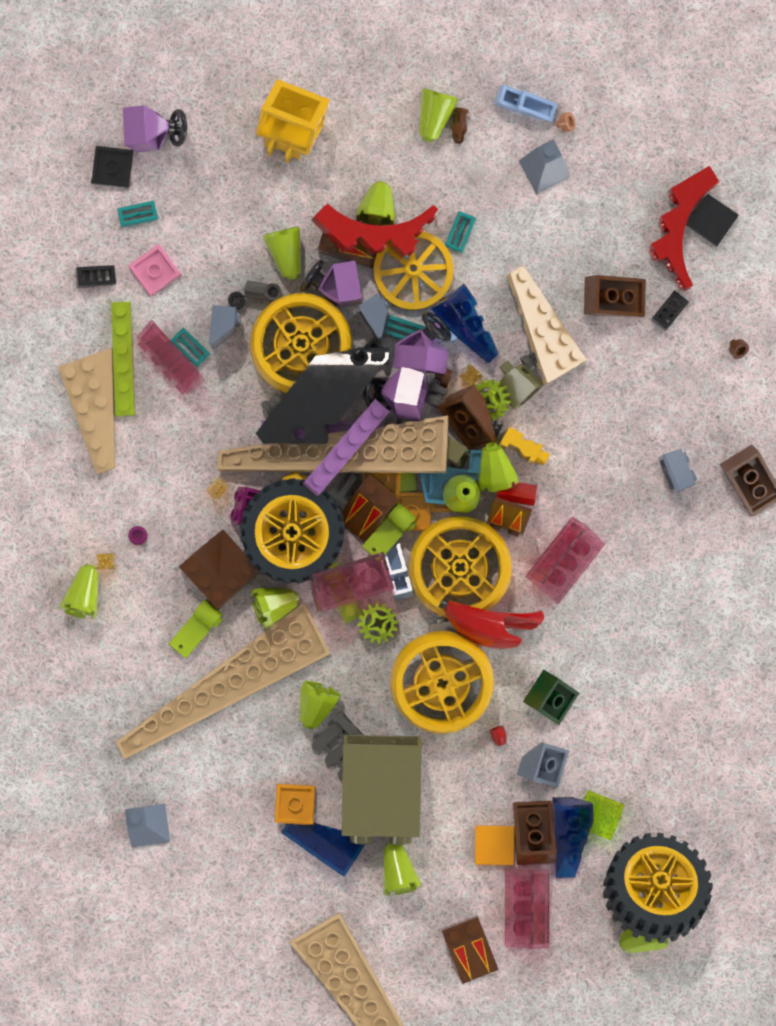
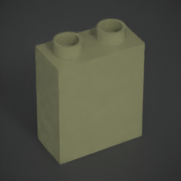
(381, 788)

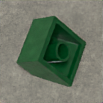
(551, 697)

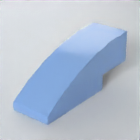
(525, 103)
(398, 573)

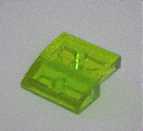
(606, 814)

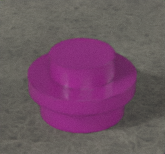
(138, 535)

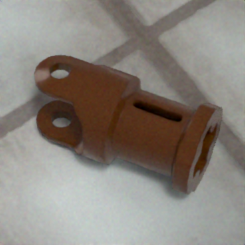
(459, 125)

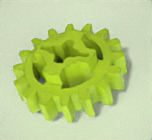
(497, 397)
(380, 630)

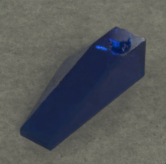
(462, 320)
(572, 826)
(325, 844)

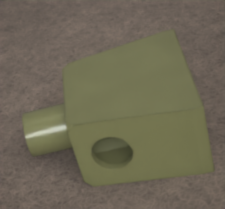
(520, 383)
(457, 453)

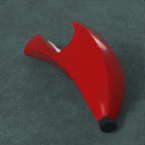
(488, 627)

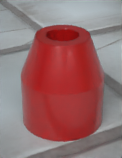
(498, 735)

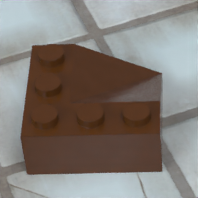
(219, 569)

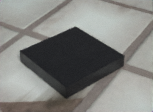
(112, 166)
(712, 220)

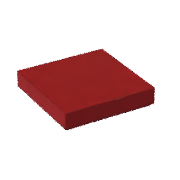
(520, 493)

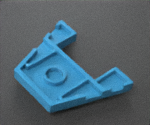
(434, 483)

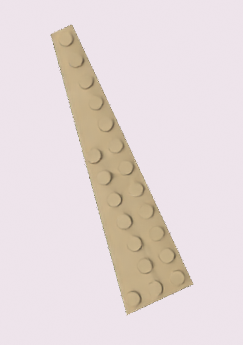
(388, 449)
(267, 659)
(346, 972)

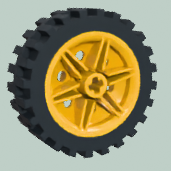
(263, 547)
(642, 914)

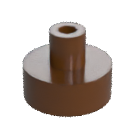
(738, 348)
(444, 378)

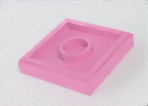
(154, 270)

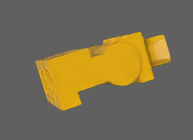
(526, 448)

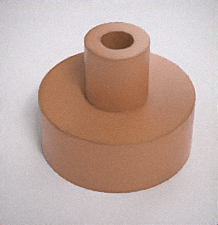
(566, 122)

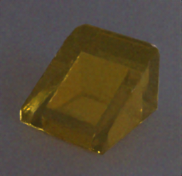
(217, 488)

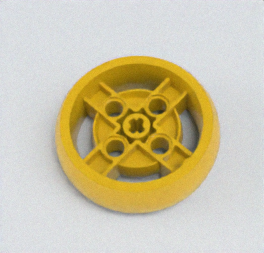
(278, 312)
(459, 548)
(407, 696)

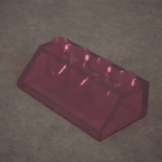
(170, 358)
(565, 559)
(351, 582)
(527, 908)

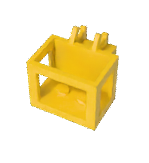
(291, 119)

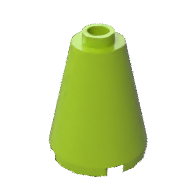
(434, 113)
(286, 251)
(454, 497)
(82, 594)
(398, 871)

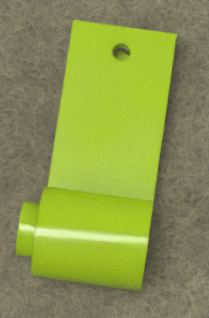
(390, 531)
(196, 628)

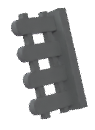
(335, 729)

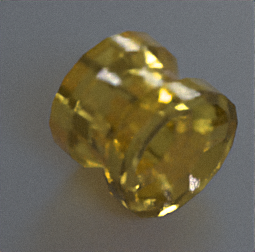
(471, 375)
(105, 561)

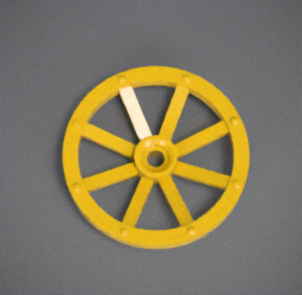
(417, 305)

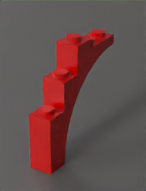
(345, 231)
(670, 246)

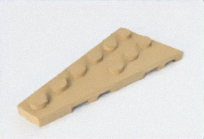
(545, 332)
(92, 398)

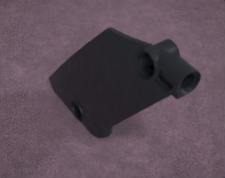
(322, 396)

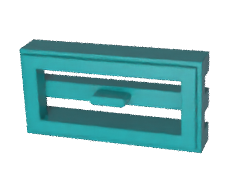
(141, 220)
(454, 247)
(402, 321)
(201, 358)

